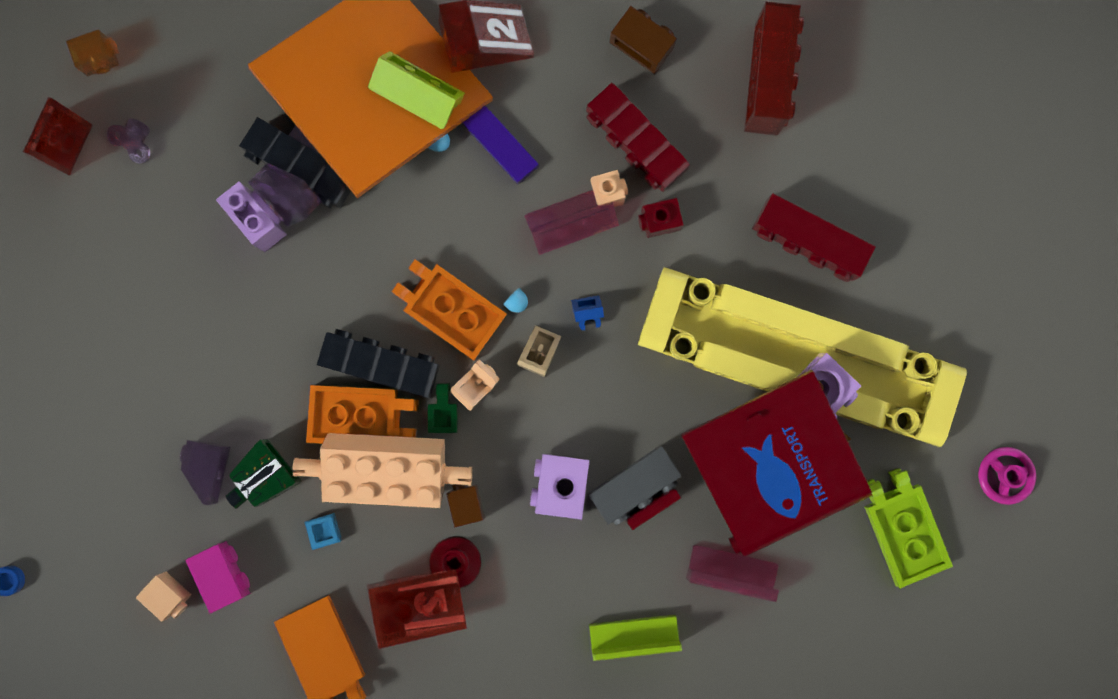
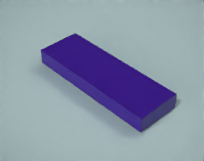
(501, 144)

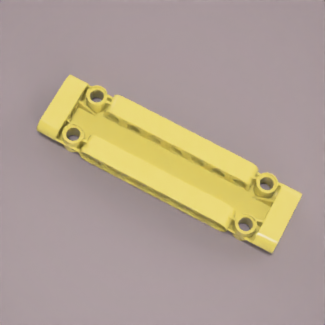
(773, 342)

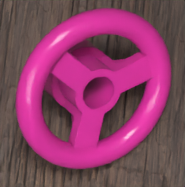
(1018, 479)

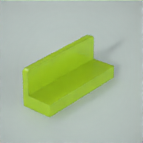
(414, 89)
(634, 637)

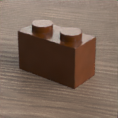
(643, 39)

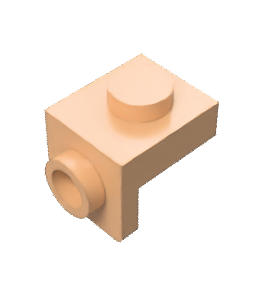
(609, 188)
(475, 385)

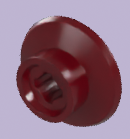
(465, 553)

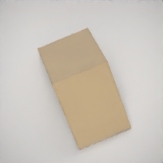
(539, 351)

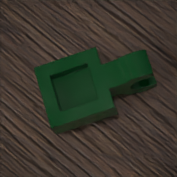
(443, 416)

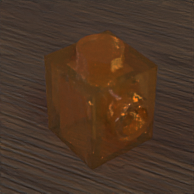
(93, 53)

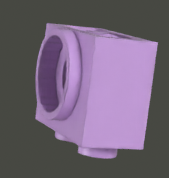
(252, 216)
(838, 384)
(547, 498)

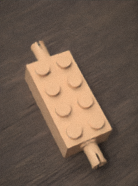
(382, 470)

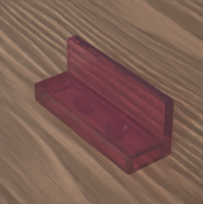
(570, 221)
(733, 573)

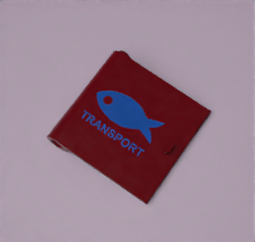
(777, 464)

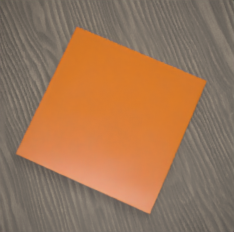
(324, 80)

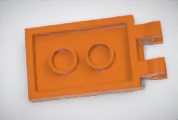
(450, 309)
(356, 412)
(321, 651)

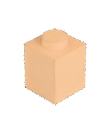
(164, 597)

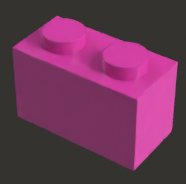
(218, 576)

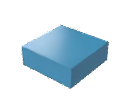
(323, 531)

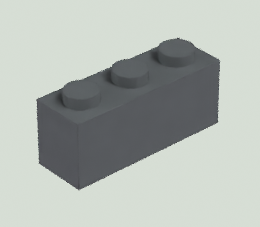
(635, 486)

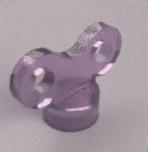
(132, 138)

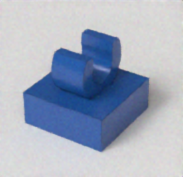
(587, 309)

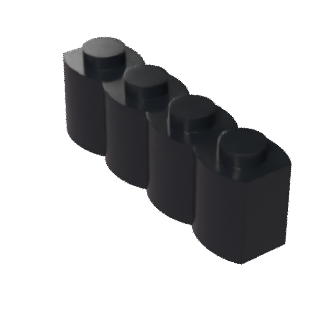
(272, 146)
(378, 364)

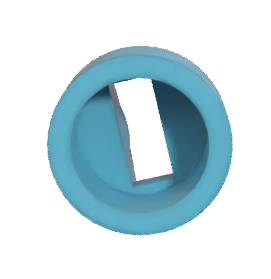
(441, 145)
(517, 301)

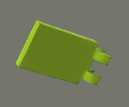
(906, 530)

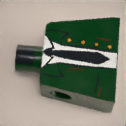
(261, 476)

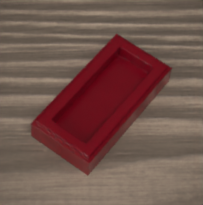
(659, 504)

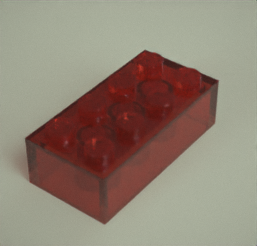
(773, 68)

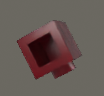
(661, 218)

